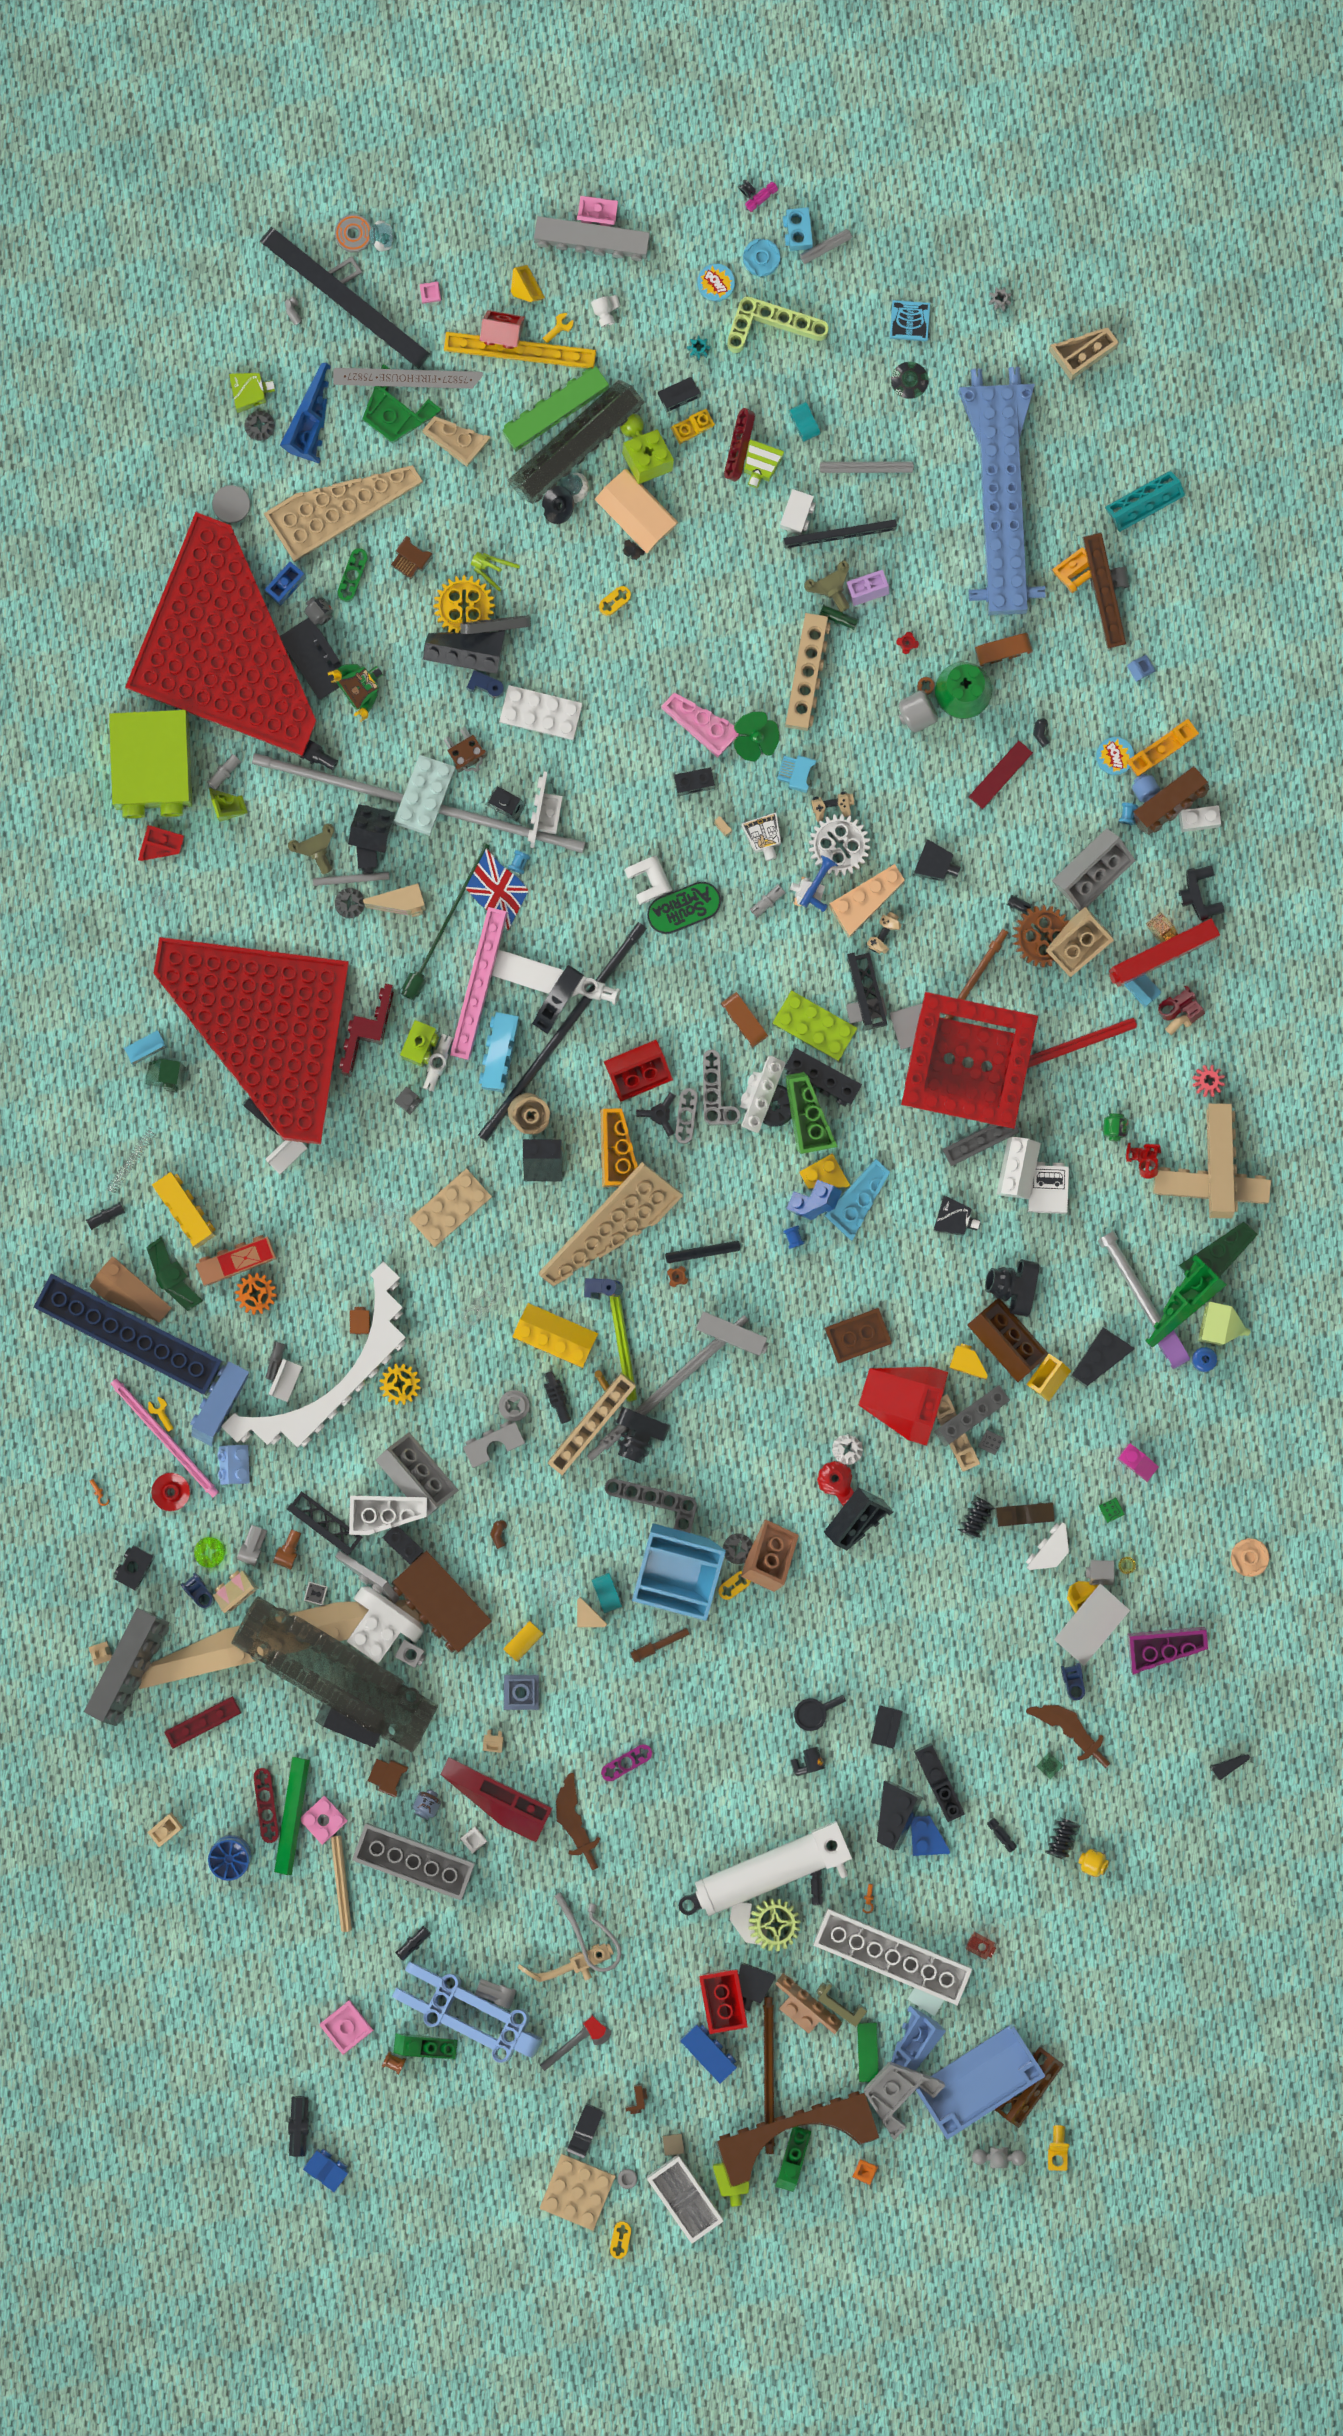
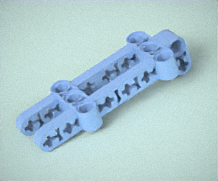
(524, 2042)

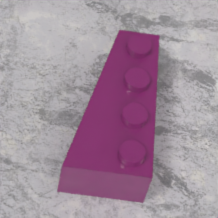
(1164, 1646)

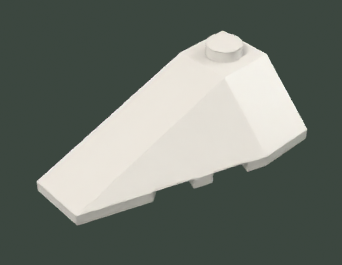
(380, 1513)

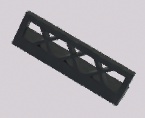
(859, 989)
(319, 1528)

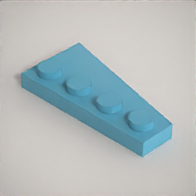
(858, 1200)

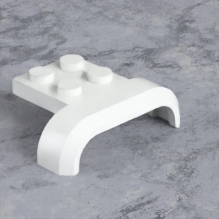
(381, 1625)

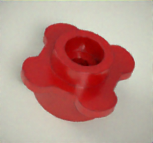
(902, 643)

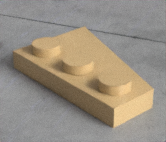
(457, 441)

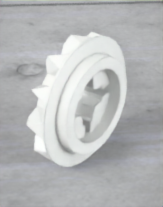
(850, 1457)

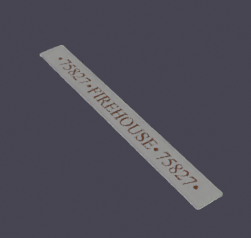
(406, 378)

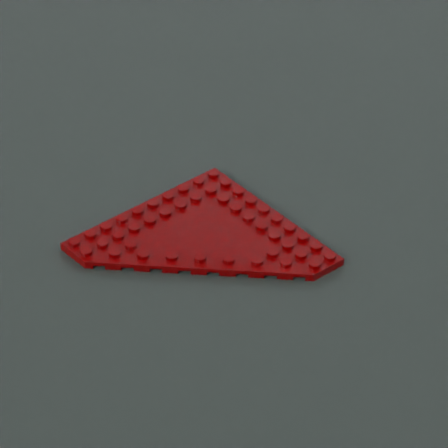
(218, 646)
(266, 1020)

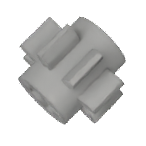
(997, 303)

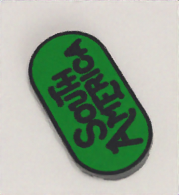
(684, 908)

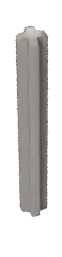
(866, 467)

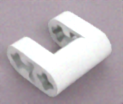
(656, 875)

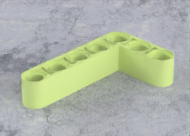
(772, 320)

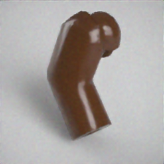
(496, 1533)

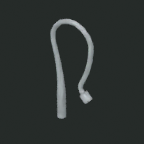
(592, 1908)

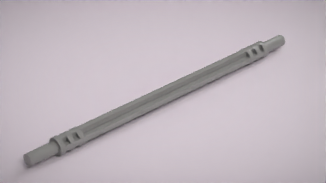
(664, 1390)

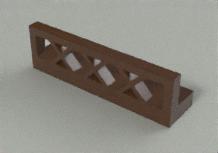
(1027, 2100)

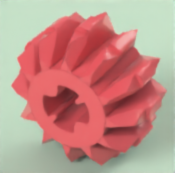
(1211, 1075)

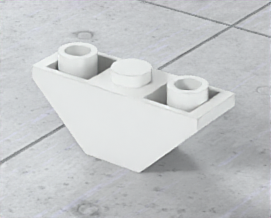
(1051, 1550)

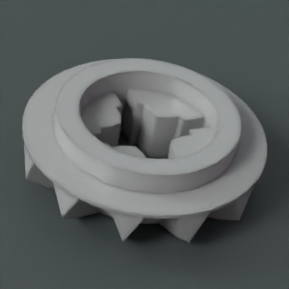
(514, 1396)

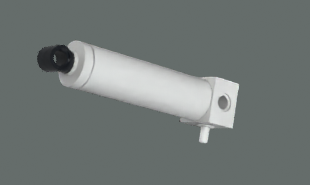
(770, 1871)

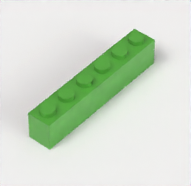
(555, 409)

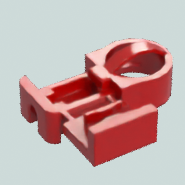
(1146, 1158)

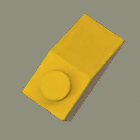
(967, 1361)

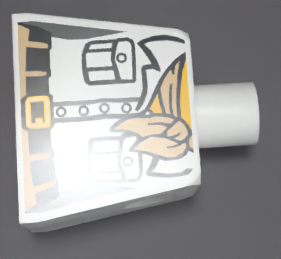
(763, 835)

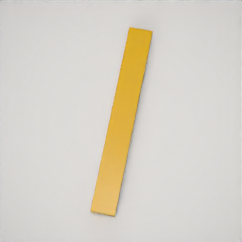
(524, 352)

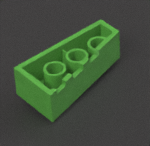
(808, 1119)

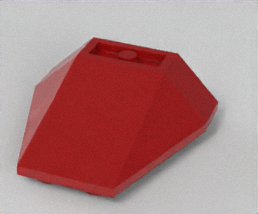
(905, 1399)

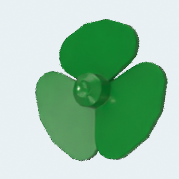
(758, 730)

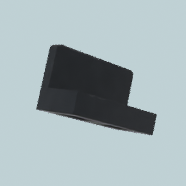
(679, 394)
(886, 1726)

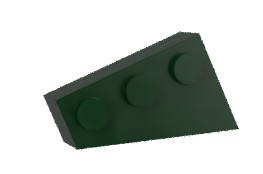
(166, 1074)

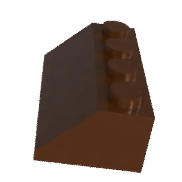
(1171, 801)
(1008, 1339)

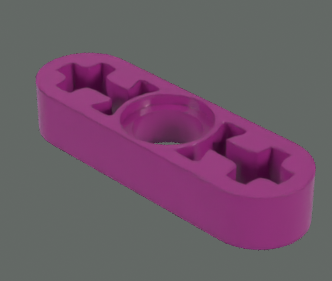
(625, 1770)

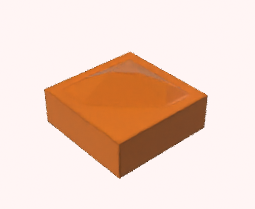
(865, 2172)

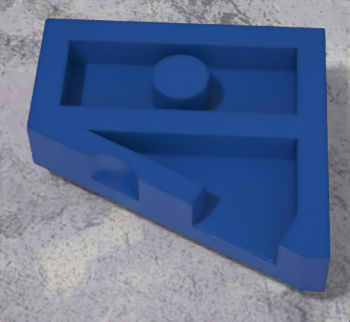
(926, 1837)

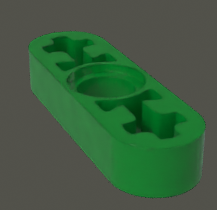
(362, 563)

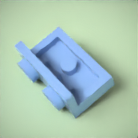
(233, 1464)

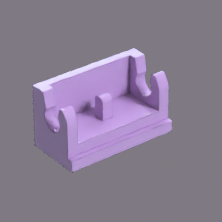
(868, 587)

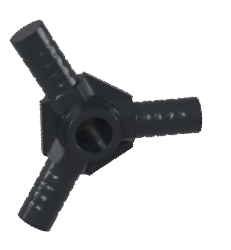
(660, 1114)

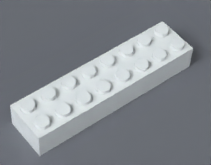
(892, 1956)

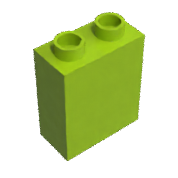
(150, 762)

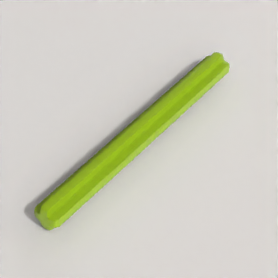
(622, 1342)

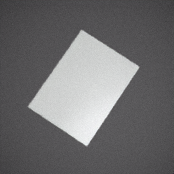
(1092, 1624)

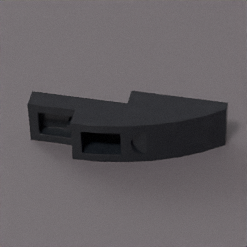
(557, 999)
(939, 1782)

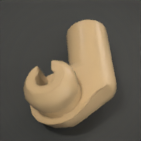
(1176, 1023)

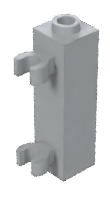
(732, 1334)

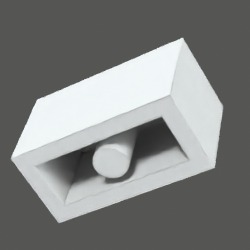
(797, 511)
(1200, 818)

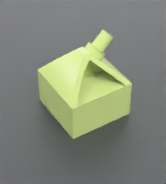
(1220, 1324)

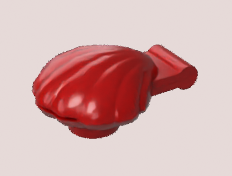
(842, 1486)

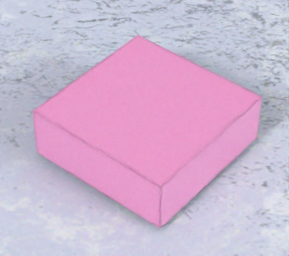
(430, 292)

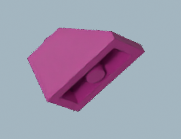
(1137, 1462)

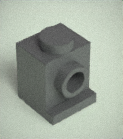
(408, 1100)

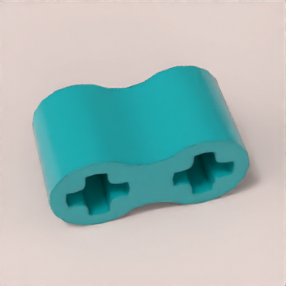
(804, 421)
(606, 1593)

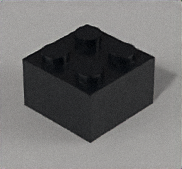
(371, 828)

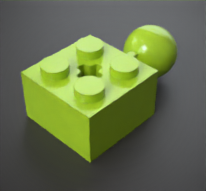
(645, 453)

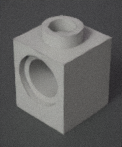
(1100, 1572)
(401, 1654)

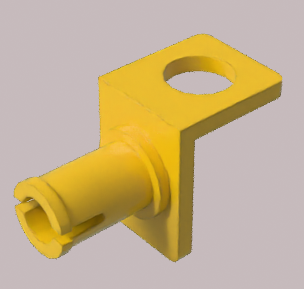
(1058, 2148)

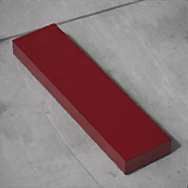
(1000, 775)
(202, 1722)

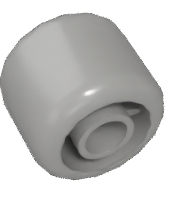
(917, 711)

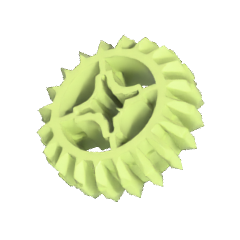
(774, 1916)

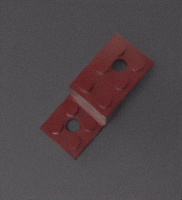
(367, 1030)

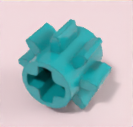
(698, 354)

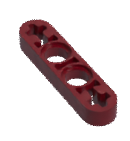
(744, 425)
(263, 1805)

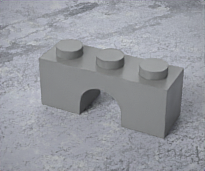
(477, 1449)

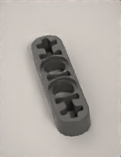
(495, 624)

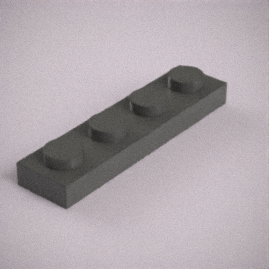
(977, 1143)

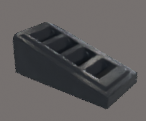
(1226, 1767)

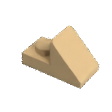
(165, 1829)

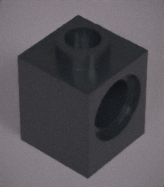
(366, 860)

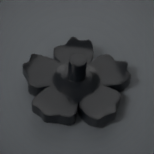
(632, 549)

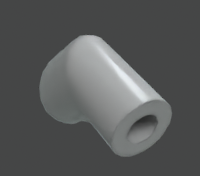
(291, 312)

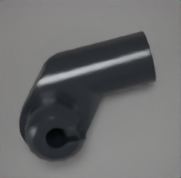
(1039, 730)

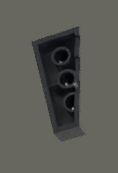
(470, 651)

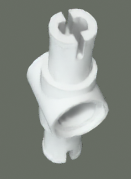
(433, 1072)

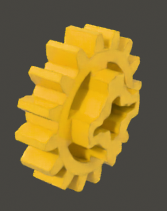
(408, 1382)

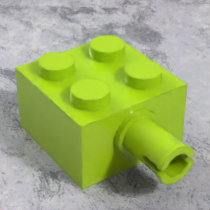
(419, 1044)

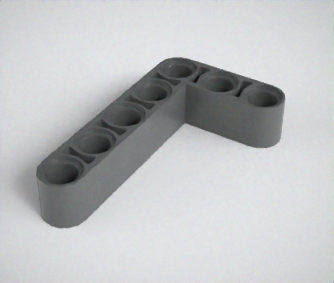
(658, 1502)

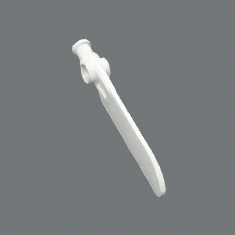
(543, 977)

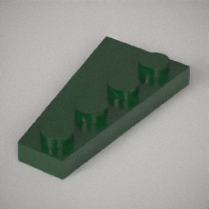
(1224, 1250)

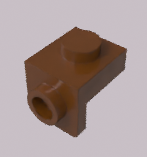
(641, 2095)

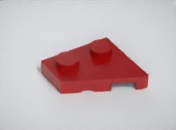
(160, 843)

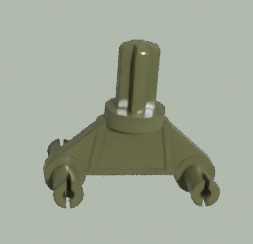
(831, 586)
(315, 847)

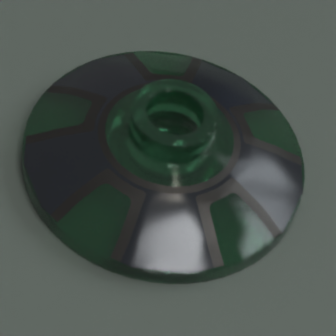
(909, 389)

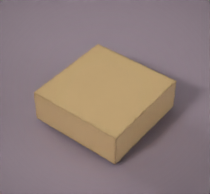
(722, 826)

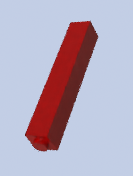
(1164, 953)

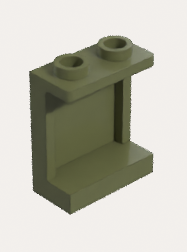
(853, 2018)

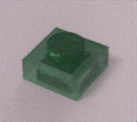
(1049, 1765)

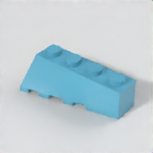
(499, 1053)

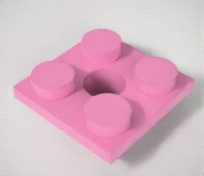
(320, 1832)

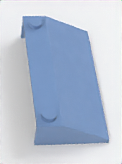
(982, 2081)

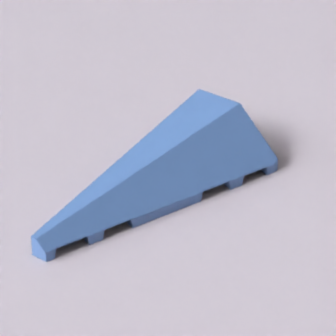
(919, 2039)

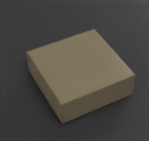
(673, 2144)

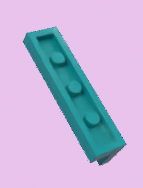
(1147, 503)

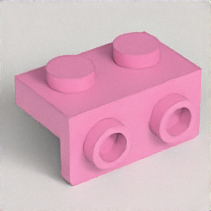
(597, 210)

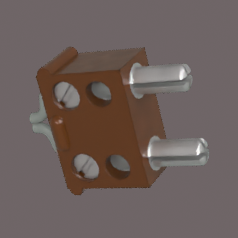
(468, 754)

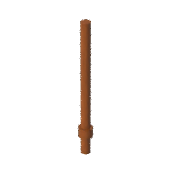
(994, 947)

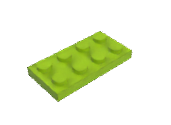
(814, 1025)

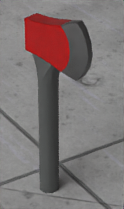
(592, 2028)

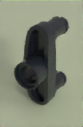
(1192, 894)

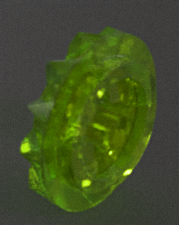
(201, 1547)

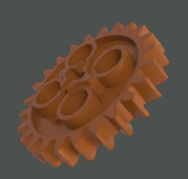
(1031, 948)

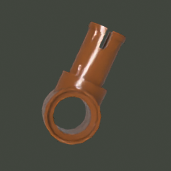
(286, 1554)

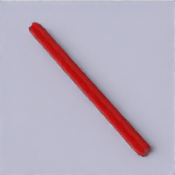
(1081, 1042)

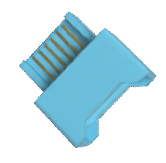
(796, 772)

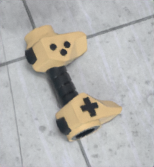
(844, 801)
(889, 922)

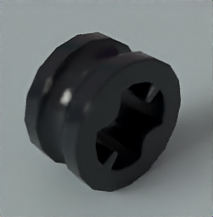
(746, 188)

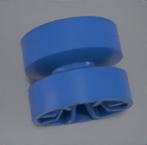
(229, 1857)

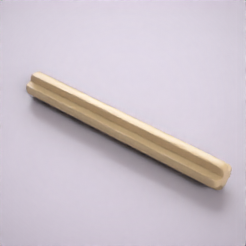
(341, 1883)

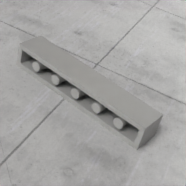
(591, 237)

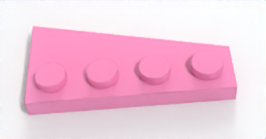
(707, 728)

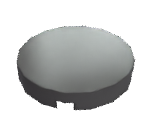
(231, 504)

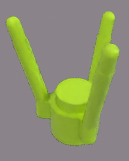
(482, 561)

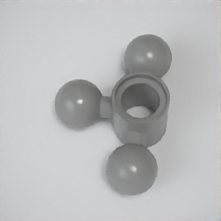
(998, 2157)

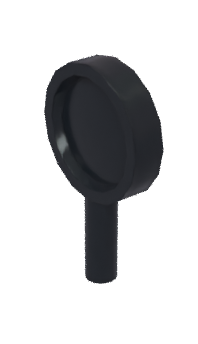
(812, 1714)

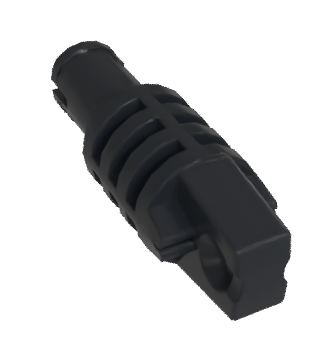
(557, 1397)

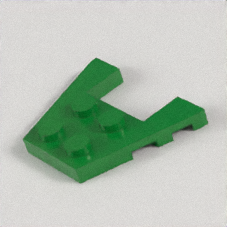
(392, 417)

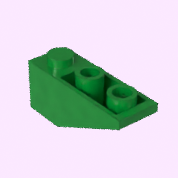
(425, 2046)
(793, 2159)

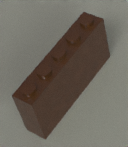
(440, 1603)

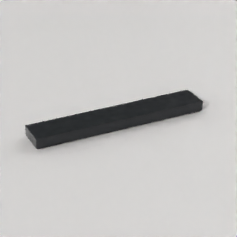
(838, 534)

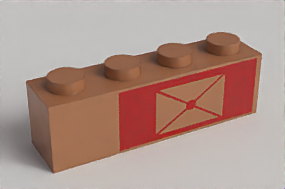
(235, 1261)

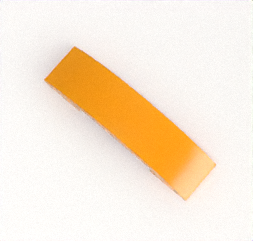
(1162, 748)

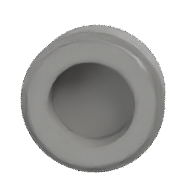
(627, 2178)

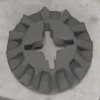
(254, 432)
(354, 910)
(733, 1540)

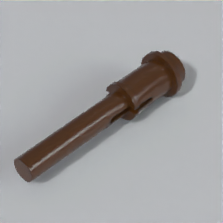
(650, 1649)

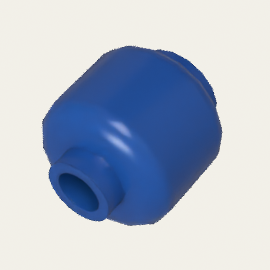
(1198, 1363)

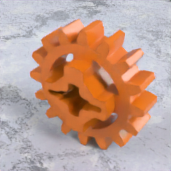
(247, 1296)

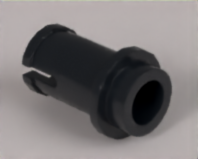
(1018, 904)

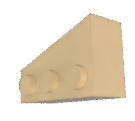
(1084, 351)

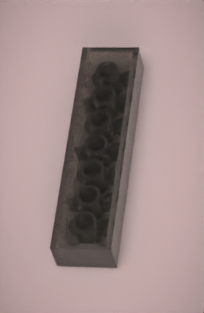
(576, 441)

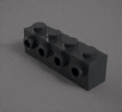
(823, 1077)

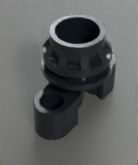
(1019, 1284)
(640, 1430)

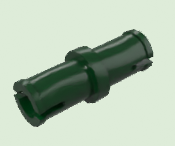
(838, 617)

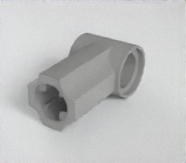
(251, 1548)
(497, 1993)

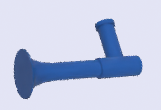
(808, 897)

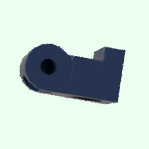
(485, 683)
(609, 1287)

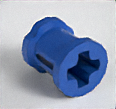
(793, 1237)

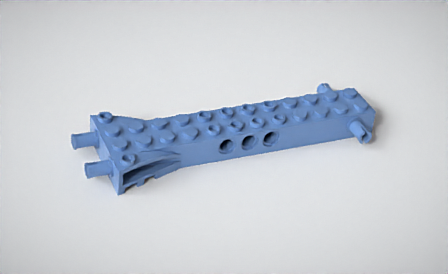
(997, 422)

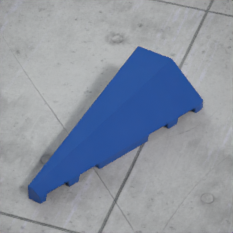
(304, 429)

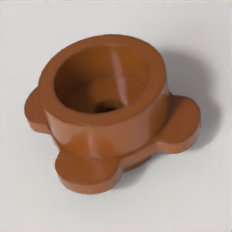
(675, 1281)

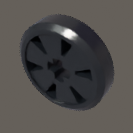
(781, 1115)

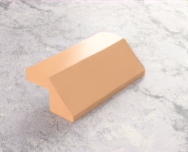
(636, 510)

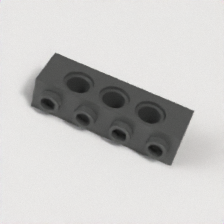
(972, 1415)

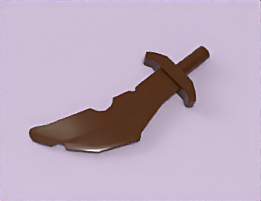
(1072, 1728)
(572, 1821)

